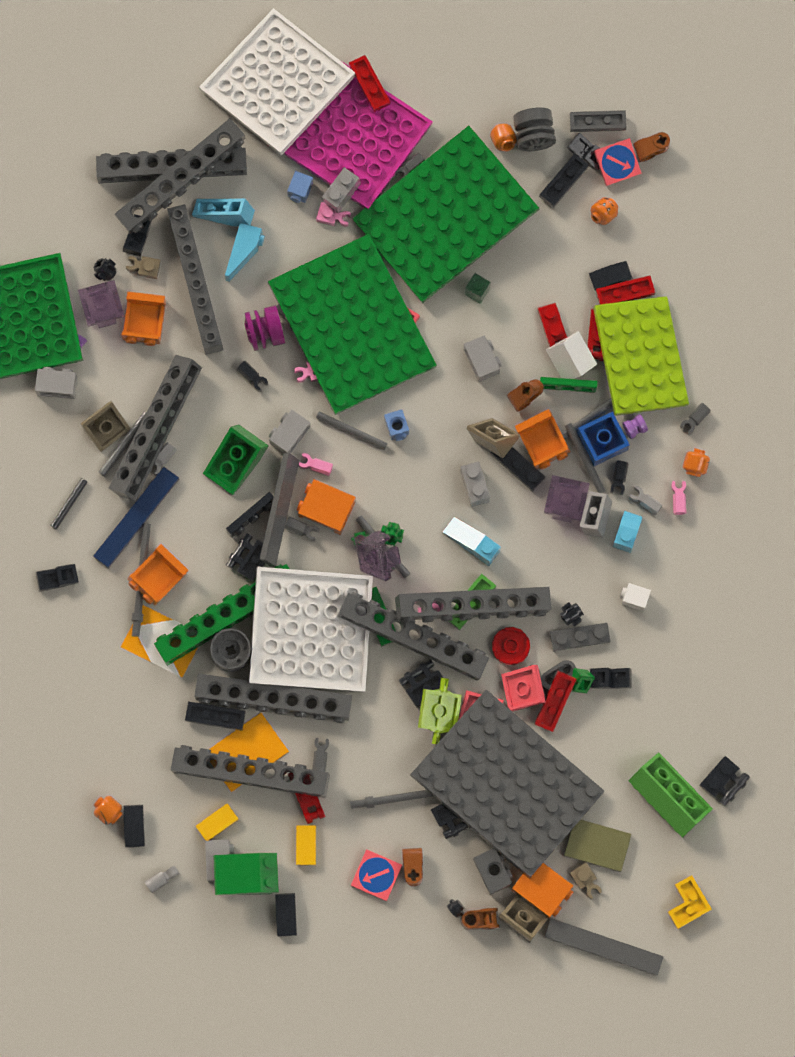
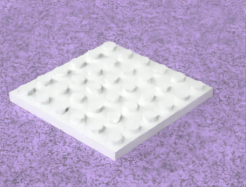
(277, 81)
(300, 635)

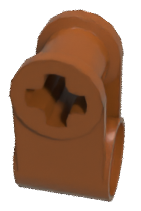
(649, 147)
(525, 394)
(413, 863)
(482, 919)

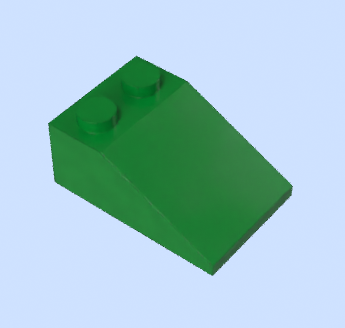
(235, 458)
(246, 874)

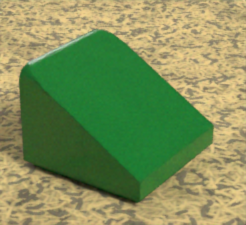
(583, 680)

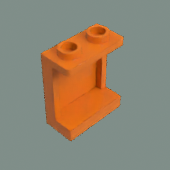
(144, 318)
(543, 439)
(326, 506)
(157, 575)
(544, 890)

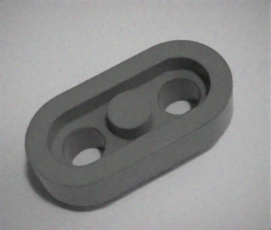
(551, 673)

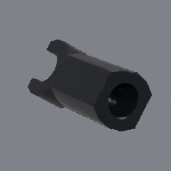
(251, 375)
(619, 476)

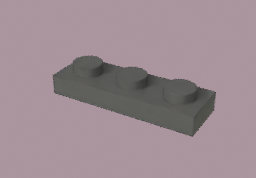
(598, 121)
(580, 637)

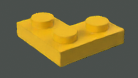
(694, 903)

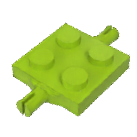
(439, 710)

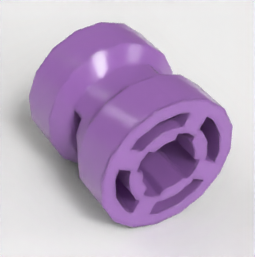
(635, 426)

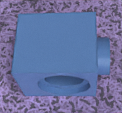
(300, 187)
(396, 417)

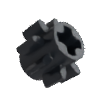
(104, 269)
(571, 614)

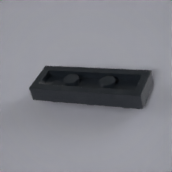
(564, 180)
(521, 468)
(250, 516)
(215, 716)

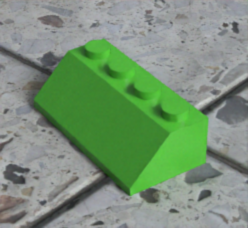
(670, 794)

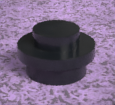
(456, 908)

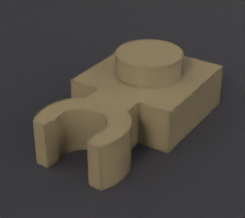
(147, 267)
(584, 877)

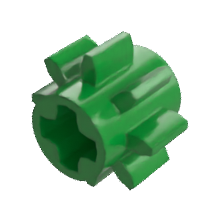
(395, 533)

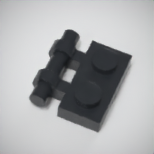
(249, 565)
(431, 681)
(719, 777)
(445, 816)

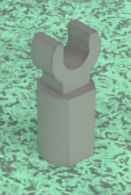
(164, 456)
(646, 501)
(161, 879)

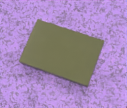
(598, 845)

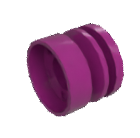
(264, 328)

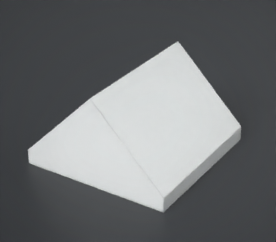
(571, 357)

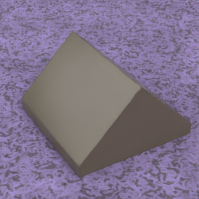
(105, 426)
(493, 436)
(523, 918)

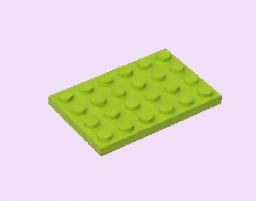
(641, 355)

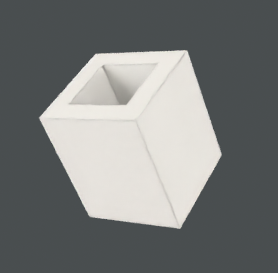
(635, 596)

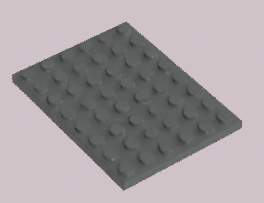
(507, 783)

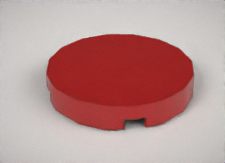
(511, 646)

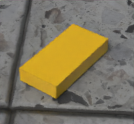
(217, 822)
(305, 844)

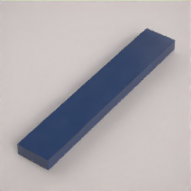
(136, 517)

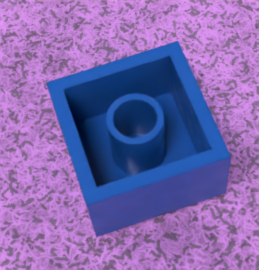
(603, 439)

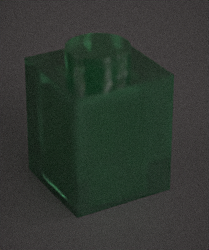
(477, 288)

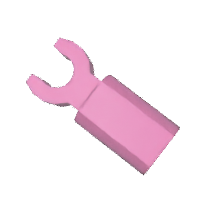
(316, 465)
(679, 499)

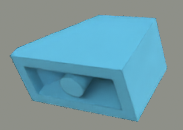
(627, 531)

